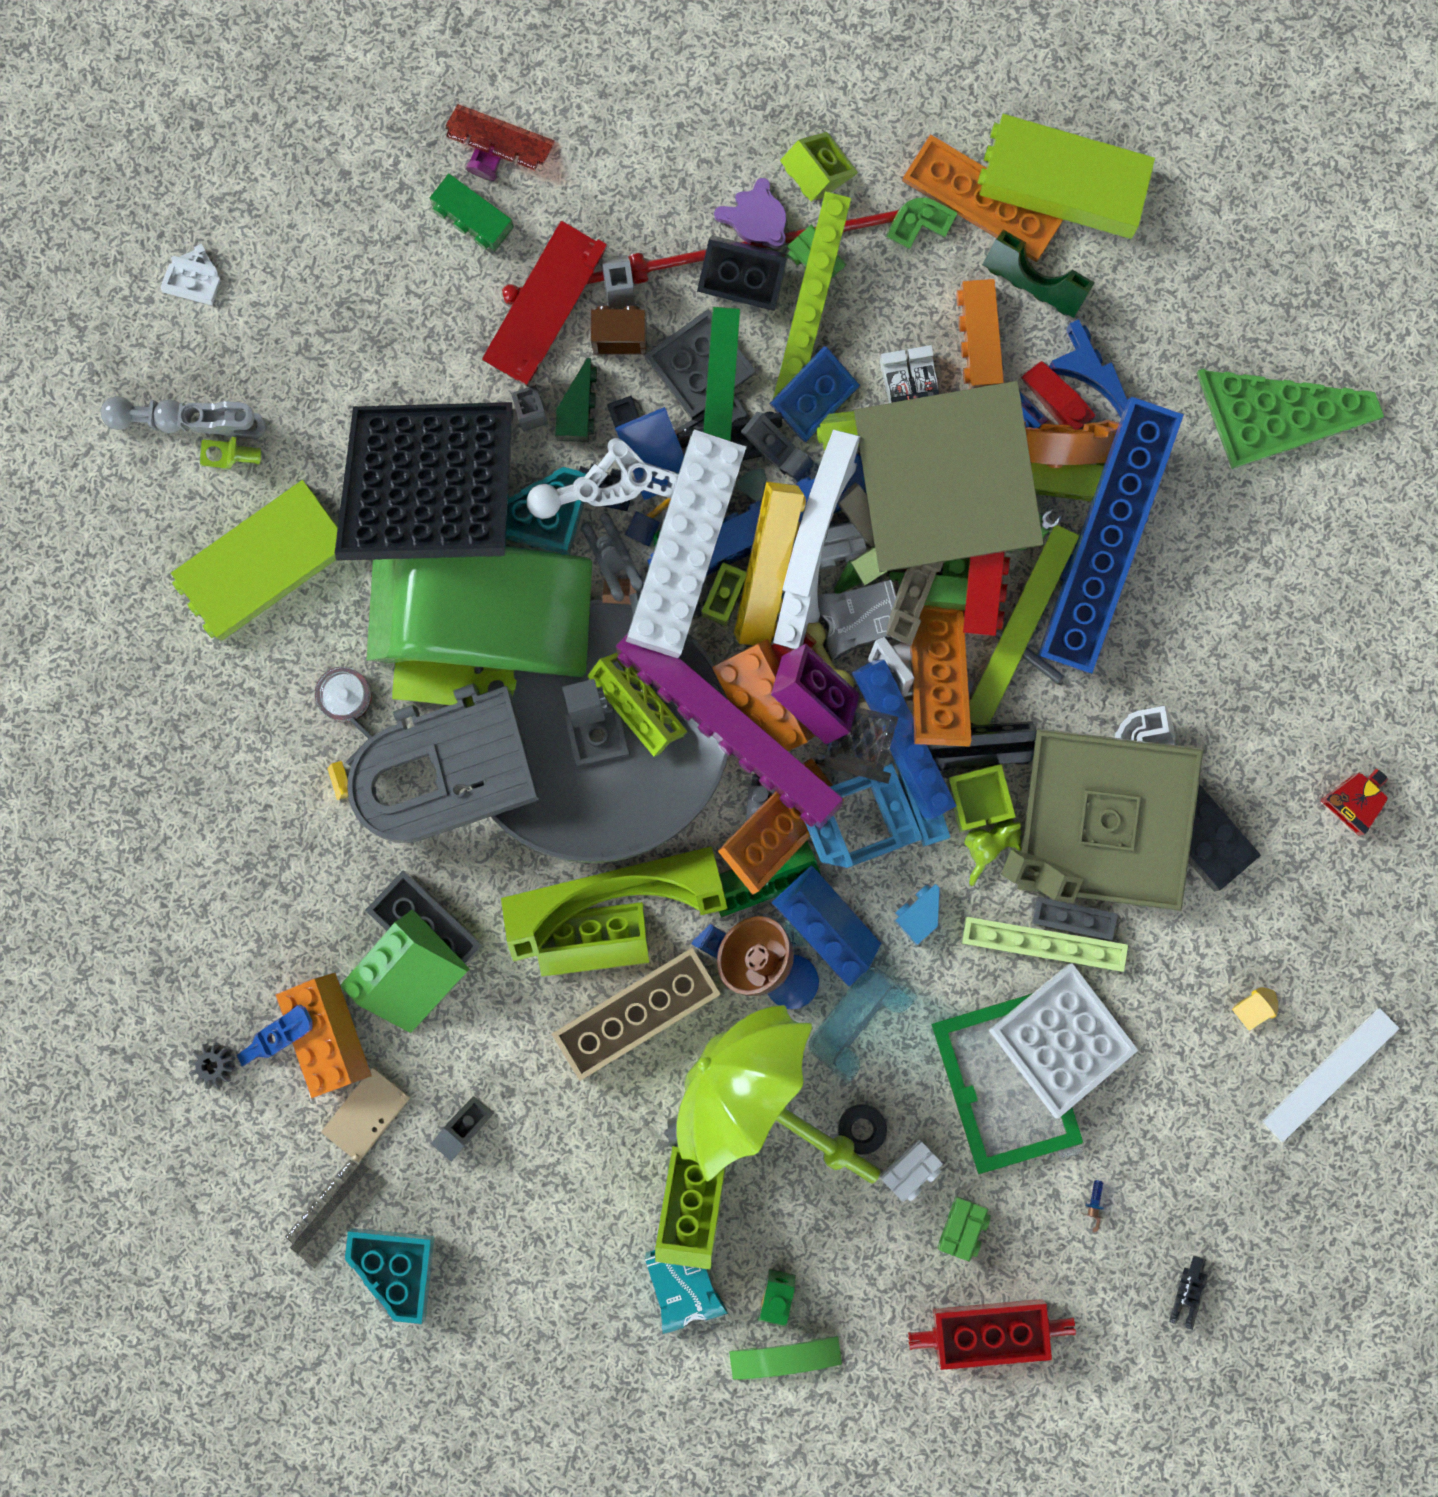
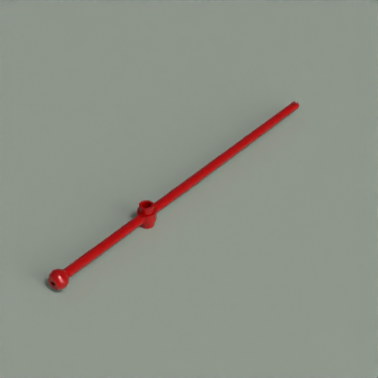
(642, 267)

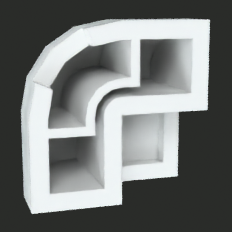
(1149, 726)

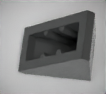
(529, 408)

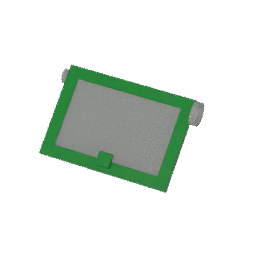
(994, 1100)

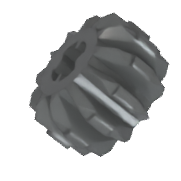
(214, 1056)

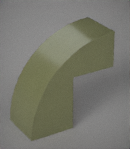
(1044, 875)

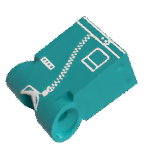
(683, 1294)

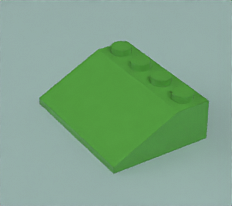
(405, 973)

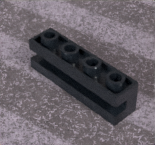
(989, 746)

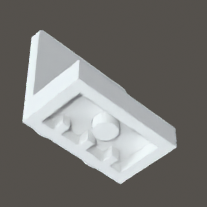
(898, 661)

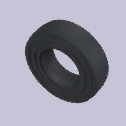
(877, 1120)

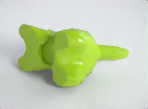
(986, 845)

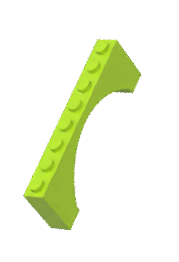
(537, 913)

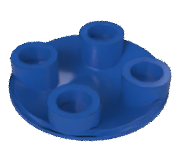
(799, 986)

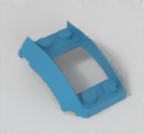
(894, 810)

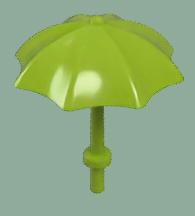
(744, 1088)

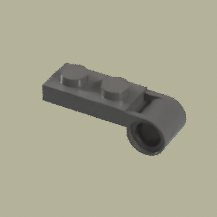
(777, 447)

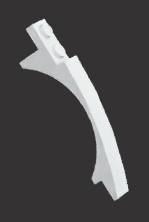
(801, 580)

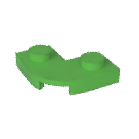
(920, 213)

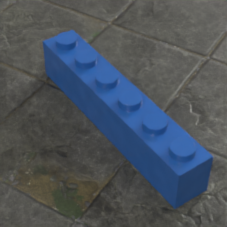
(912, 759)

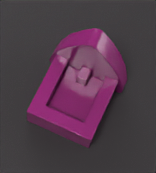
(483, 164)

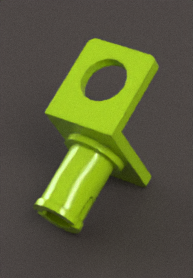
(230, 454)

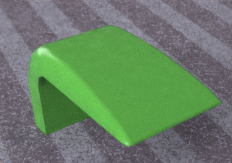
(483, 611)

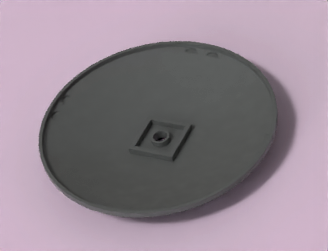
(609, 794)

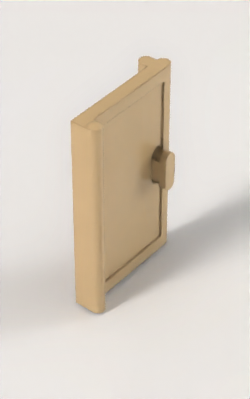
(367, 1109)

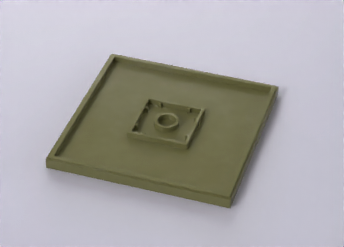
(948, 476)
(1114, 815)

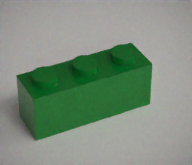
(471, 213)

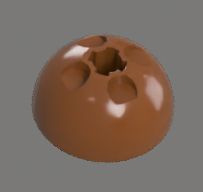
(755, 956)

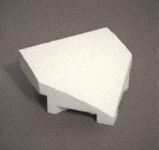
(192, 277)

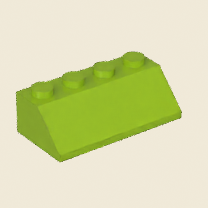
(597, 941)

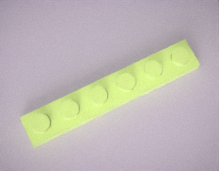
(1044, 944)

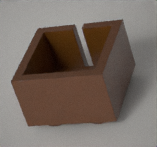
(618, 331)

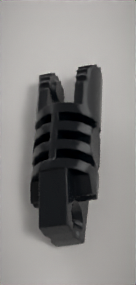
(1190, 1291)

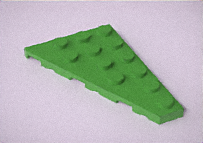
(1273, 416)

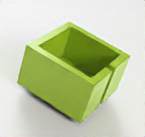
(980, 797)

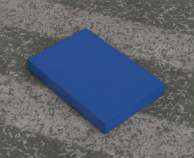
(814, 394)
(654, 443)

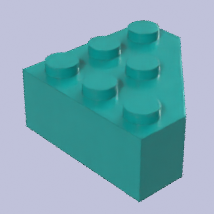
(550, 533)
(393, 1269)

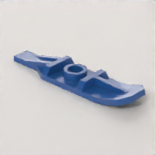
(286, 1031)

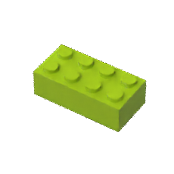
(688, 1214)

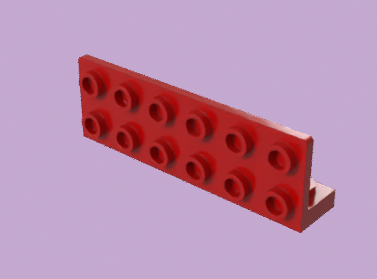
(544, 303)

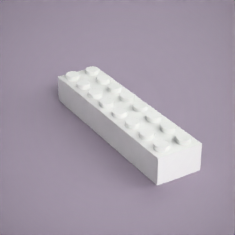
(686, 544)

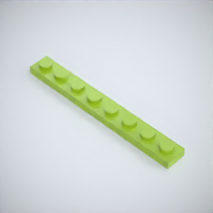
(814, 287)

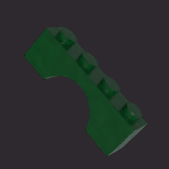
(1063, 292)

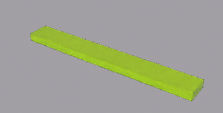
(1021, 625)

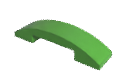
(785, 1359)

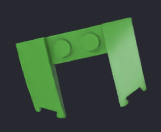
(947, 589)

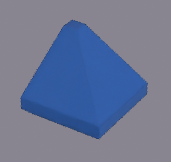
(709, 940)

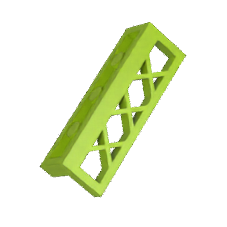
(633, 704)

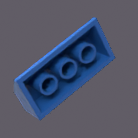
(828, 925)

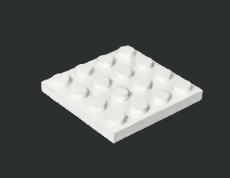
(1063, 1040)

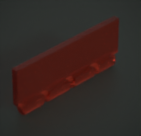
(504, 137)

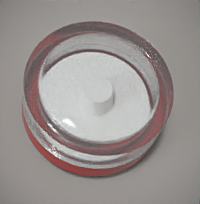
(343, 694)

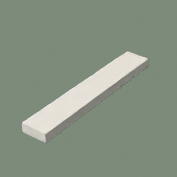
(1330, 1075)

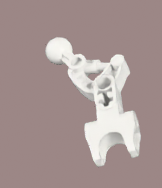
(545, 500)

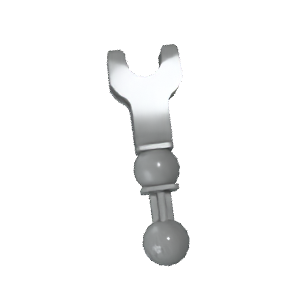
(171, 416)

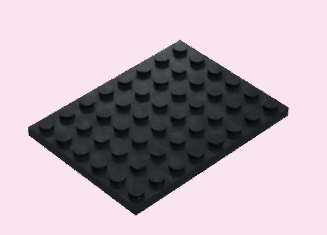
(426, 482)

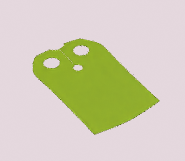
(436, 681)

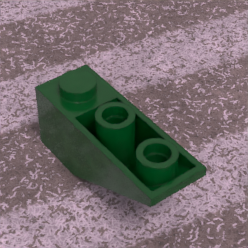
(573, 412)

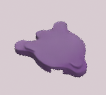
(756, 217)

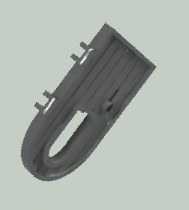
(466, 750)

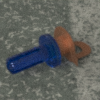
(1094, 1205)

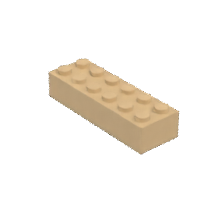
(636, 1014)

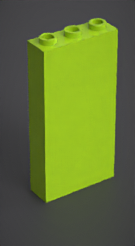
(1066, 176)
(258, 561)

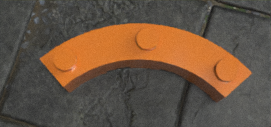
(1065, 446)

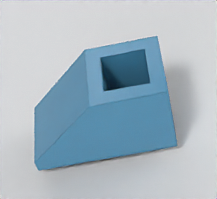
(922, 916)

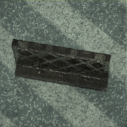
(854, 761)

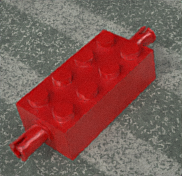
(992, 1334)

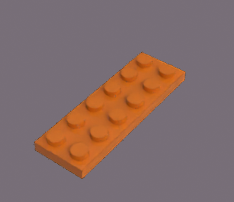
(952, 181)
(940, 679)
(767, 839)

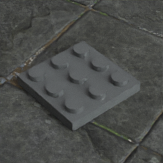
(683, 364)

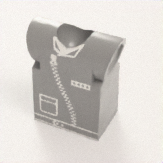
(856, 617)

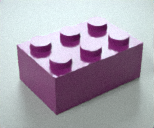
(815, 694)

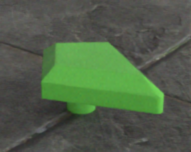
(848, 579)

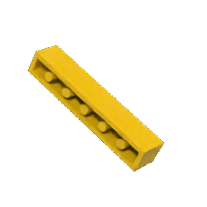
(769, 563)

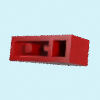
(1058, 397)

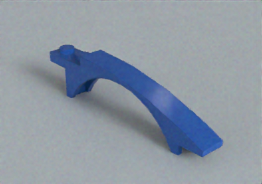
(1086, 366)

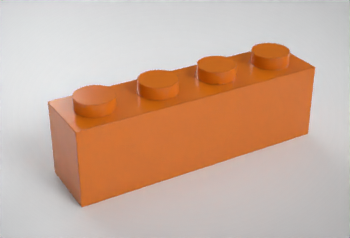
(980, 332)

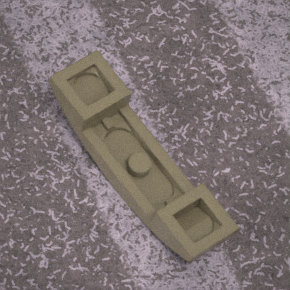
(909, 602)

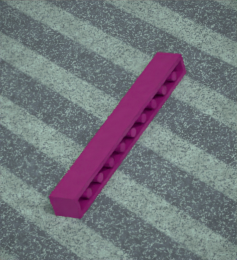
(734, 732)

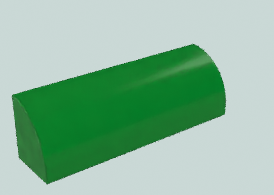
(738, 895)

